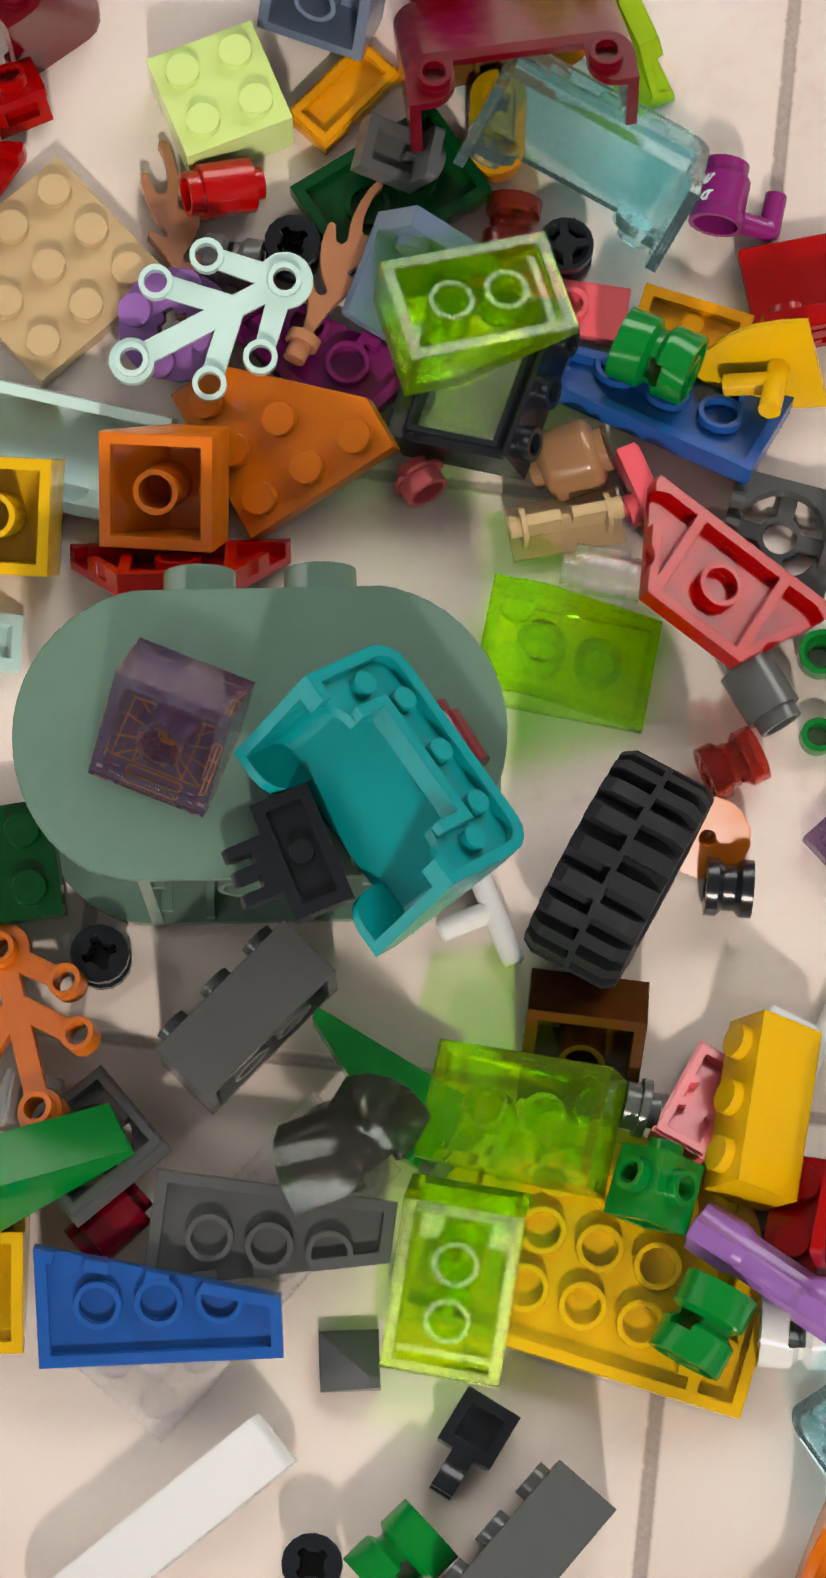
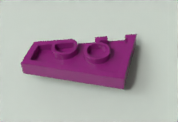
(342, 363)

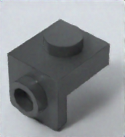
(386, 154)

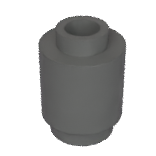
(762, 694)

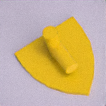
(768, 363)

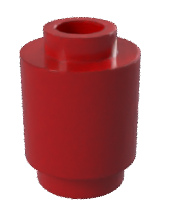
(222, 188)

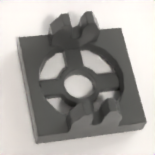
(765, 486)
(147, 1144)

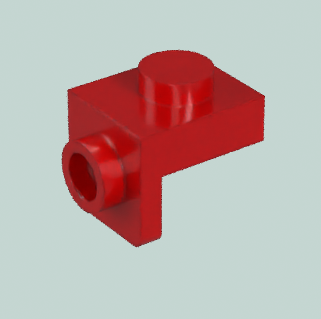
(22, 98)

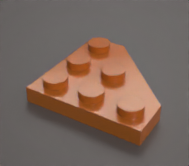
(287, 442)

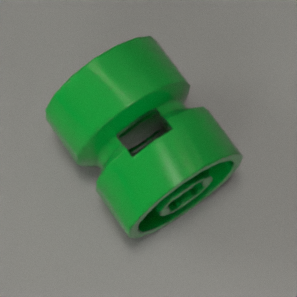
(656, 356)
(703, 1323)
(403, 1550)

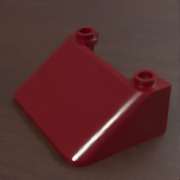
(451, 33)

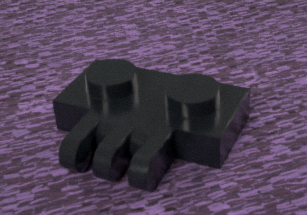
(290, 858)

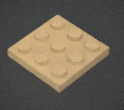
(61, 271)

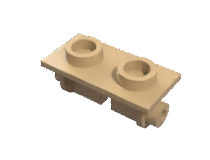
(557, 526)

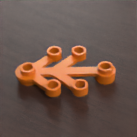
(23, 1015)

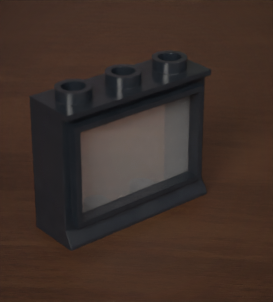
(489, 421)

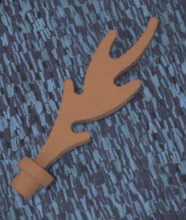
(170, 219)
(335, 265)

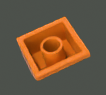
(164, 487)

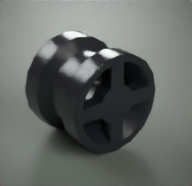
(297, 229)
(570, 238)
(728, 887)
(105, 968)
(313, 1564)

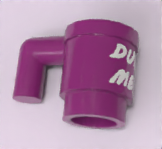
(724, 202)

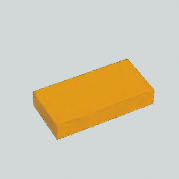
(343, 98)

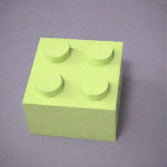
(221, 98)

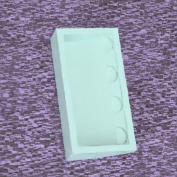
(64, 427)

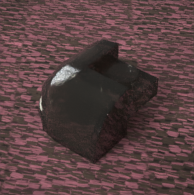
(344, 1138)

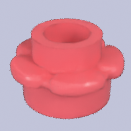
(420, 480)

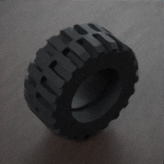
(618, 868)

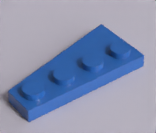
(138, 1314)

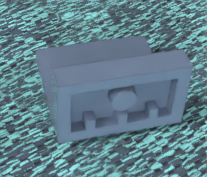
(395, 236)

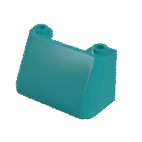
(389, 785)

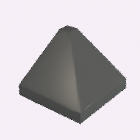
(349, 1360)

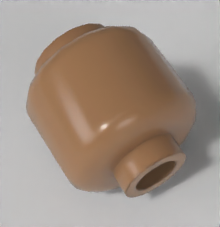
(573, 460)

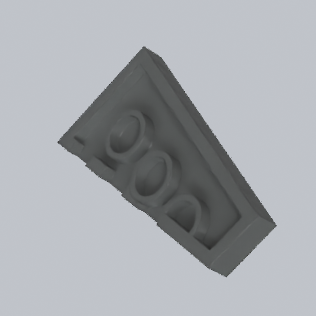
(248, 1229)

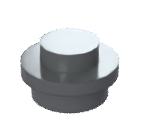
(640, 1107)

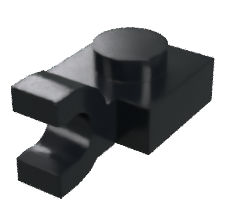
(474, 1435)

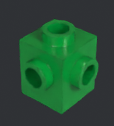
(654, 1186)

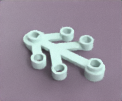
(219, 314)

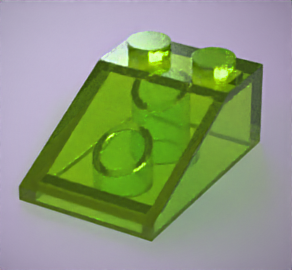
(470, 310)
(570, 654)
(523, 1117)
(454, 1280)

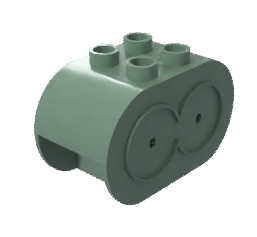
(158, 861)

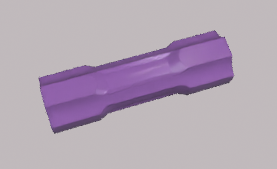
(736, 1249)

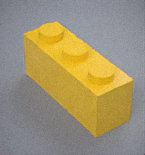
(762, 1110)

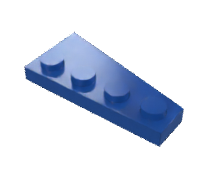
(705, 429)

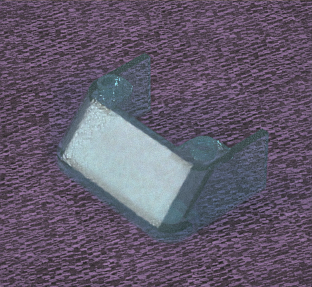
(578, 136)

